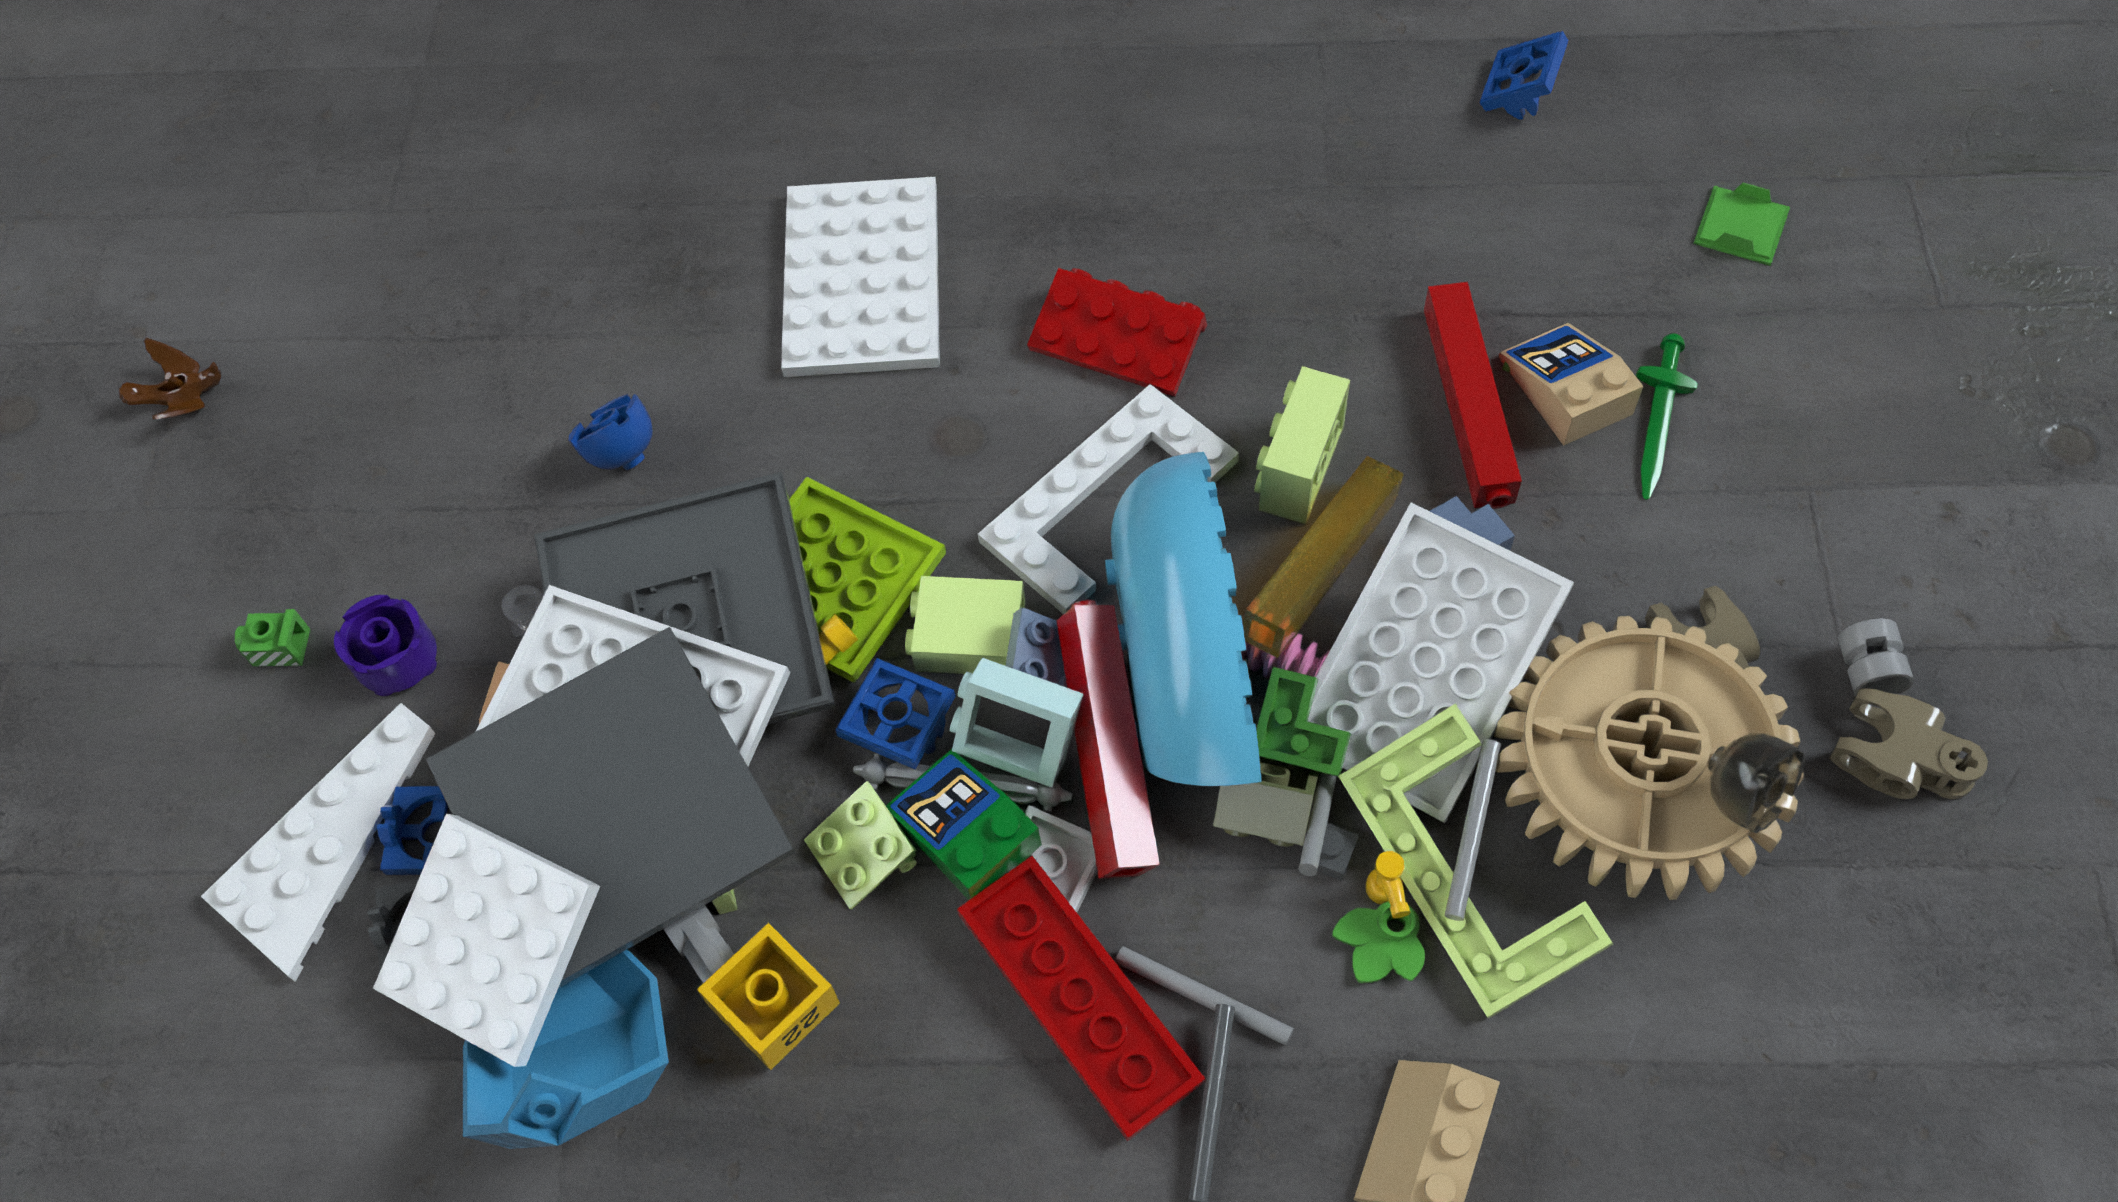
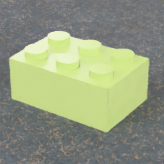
(1301, 444)

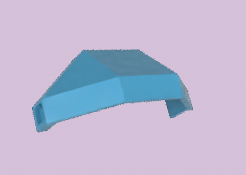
(588, 1064)

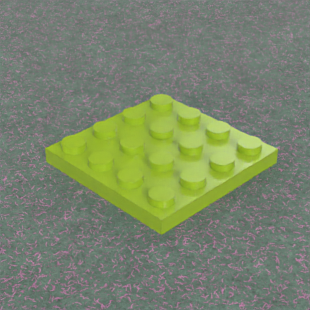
(858, 568)

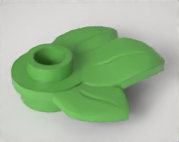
(1378, 947)

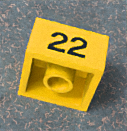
(769, 996)

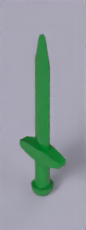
(1666, 383)

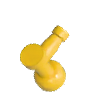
(1386, 884)

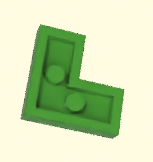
(1285, 729)

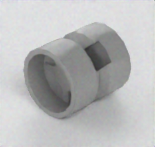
(1875, 656)

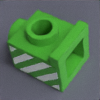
(273, 639)

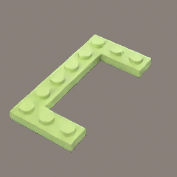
(1492, 974)

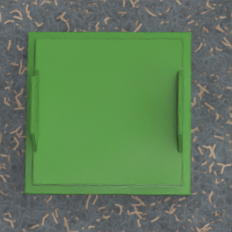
(1742, 223)

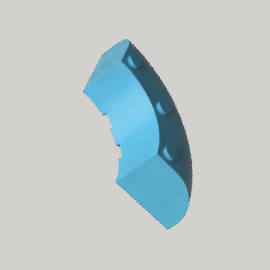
(1182, 627)

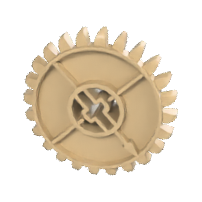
(1624, 750)

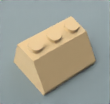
(1427, 1134)

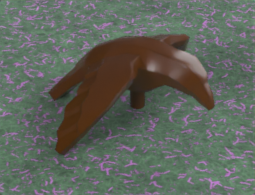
(181, 385)

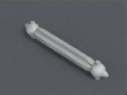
(1018, 789)

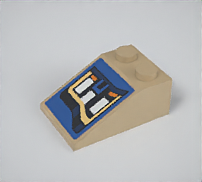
(1573, 381)

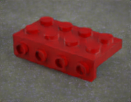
(1117, 330)

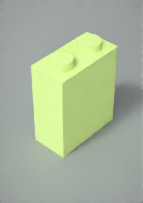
(961, 622)

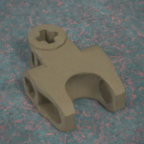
(1723, 624)
(1912, 749)

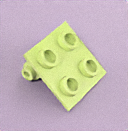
(860, 845)

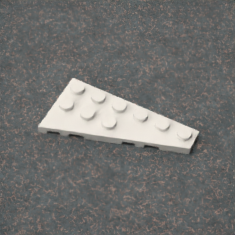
(311, 855)

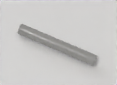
(1317, 824)

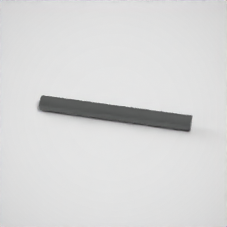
(1211, 1103)

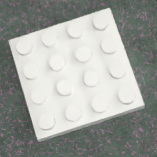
(486, 939)

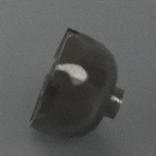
(1752, 777)

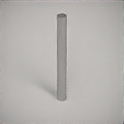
(1472, 830)
(1203, 995)

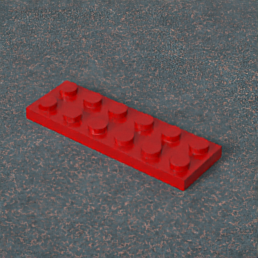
(1081, 997)

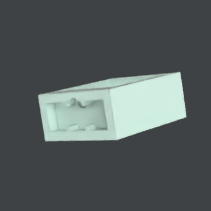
(1023, 693)

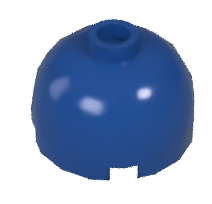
(615, 434)

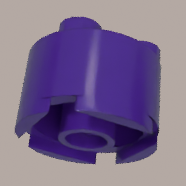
(386, 644)

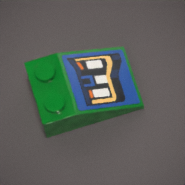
(965, 824)

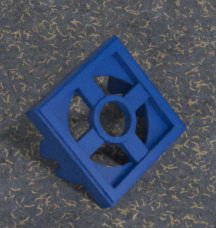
(1533, 55)
(885, 675)
(406, 799)

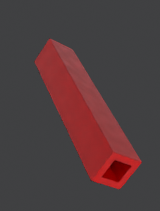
(1472, 396)
(1107, 742)

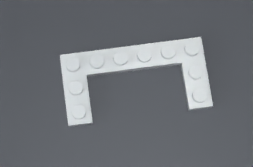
(1019, 529)

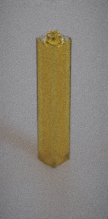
(1321, 557)

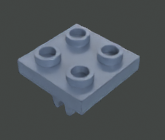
(1036, 647)

